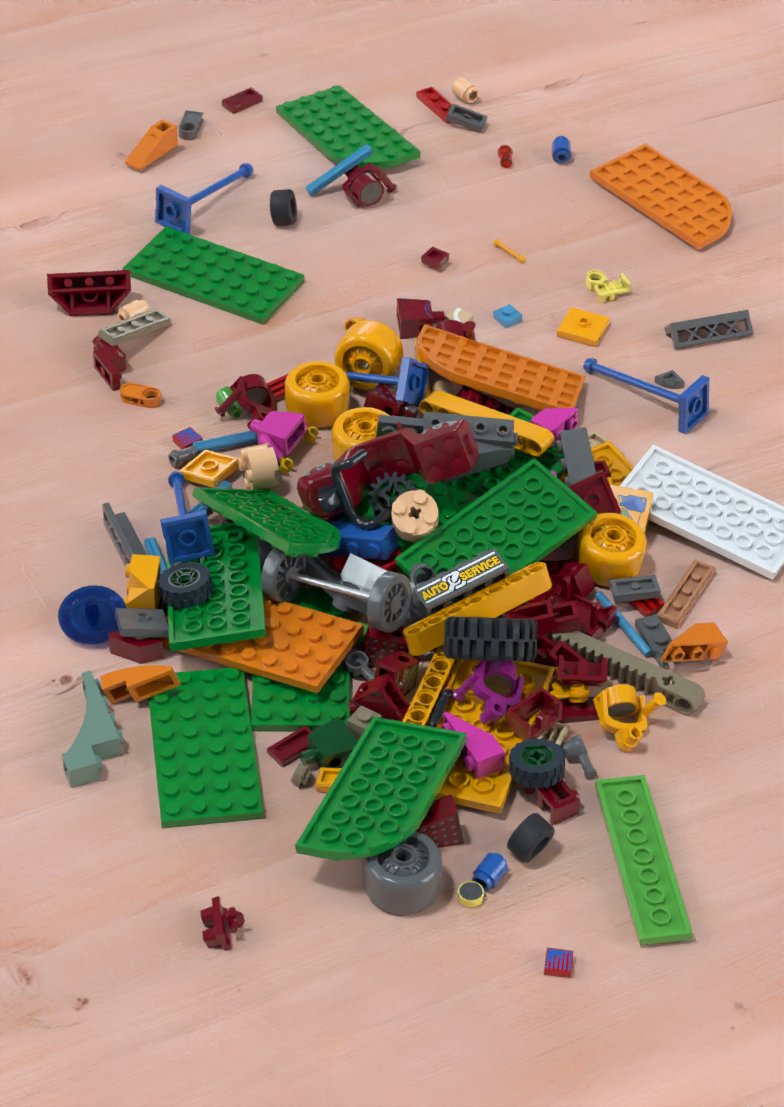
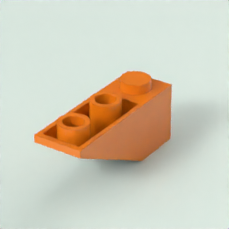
(154, 144)
(698, 642)

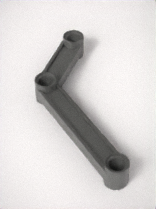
(318, 569)

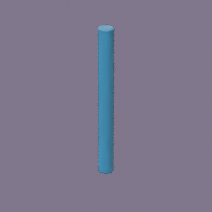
(625, 626)

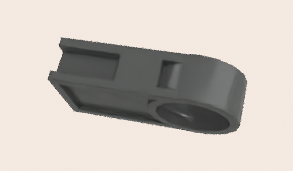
(190, 125)

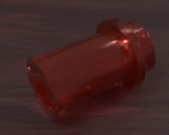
(505, 153)

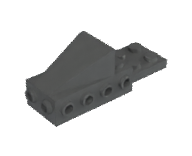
(493, 446)

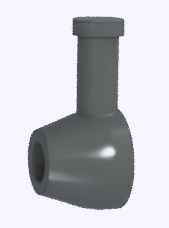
(426, 573)
(357, 664)
(575, 750)

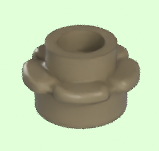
(301, 775)

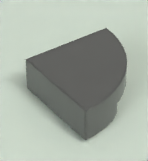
(670, 380)

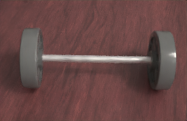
(387, 600)

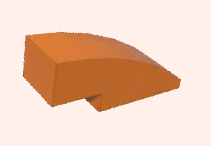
(138, 682)

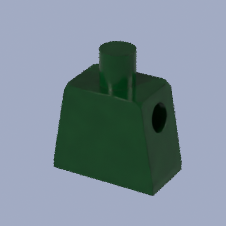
(329, 745)

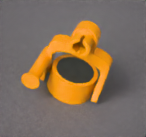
(621, 702)

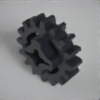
(384, 495)

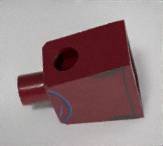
(413, 315)
(381, 697)

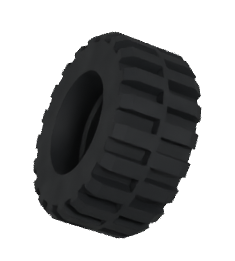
(490, 639)

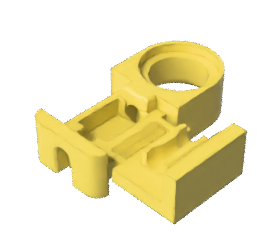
(606, 290)

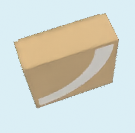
(459, 315)

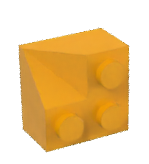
(143, 583)

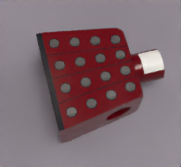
(383, 398)
(382, 644)
(442, 823)

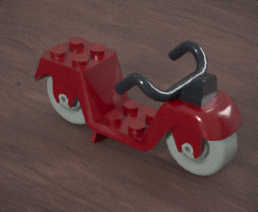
(344, 483)

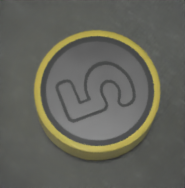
(470, 894)

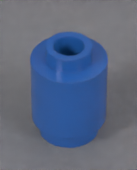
(561, 149)
(490, 871)

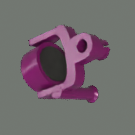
(491, 683)

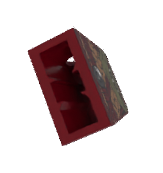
(401, 668)

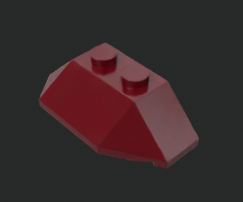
(89, 291)

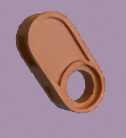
(136, 395)

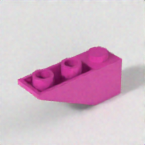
(481, 751)

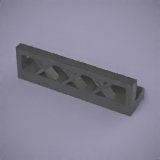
(693, 325)
(122, 534)

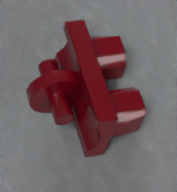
(224, 923)

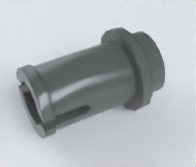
(176, 457)

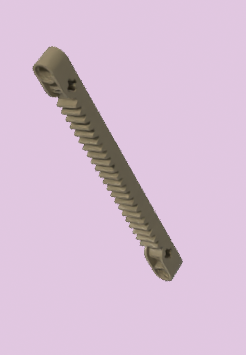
(681, 695)

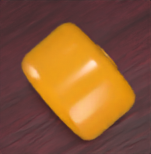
(369, 349)
(318, 392)
(354, 428)
(611, 548)

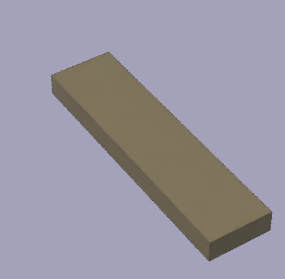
(134, 327)

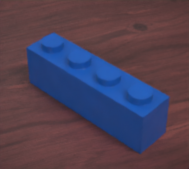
(369, 544)

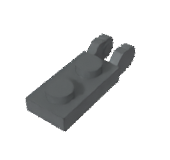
(655, 636)

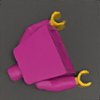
(283, 433)

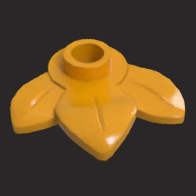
(575, 693)

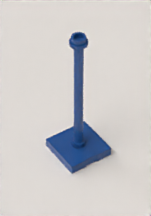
(175, 209)
(411, 381)
(692, 403)
(189, 533)

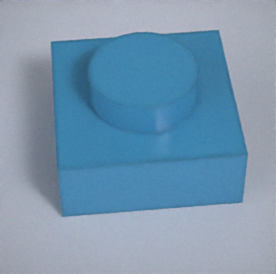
(507, 316)

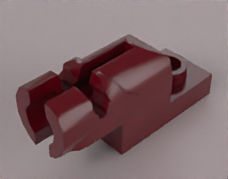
(109, 362)

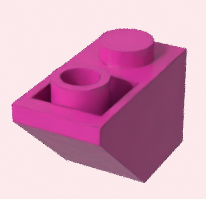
(556, 420)

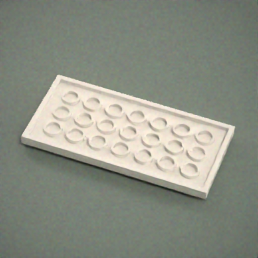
(712, 511)

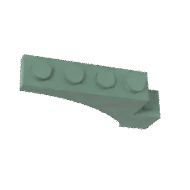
(96, 738)

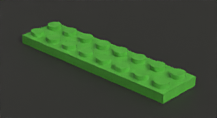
(643, 860)

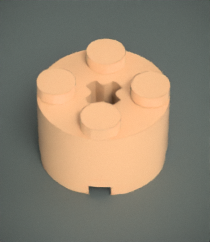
(259, 467)
(415, 503)

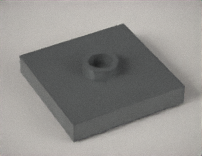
(141, 622)

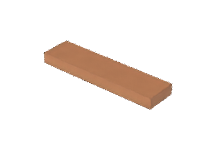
(686, 593)

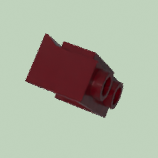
(580, 672)
(534, 702)
(560, 809)

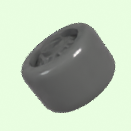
(405, 876)

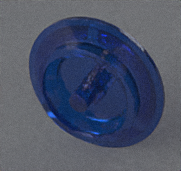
(90, 614)

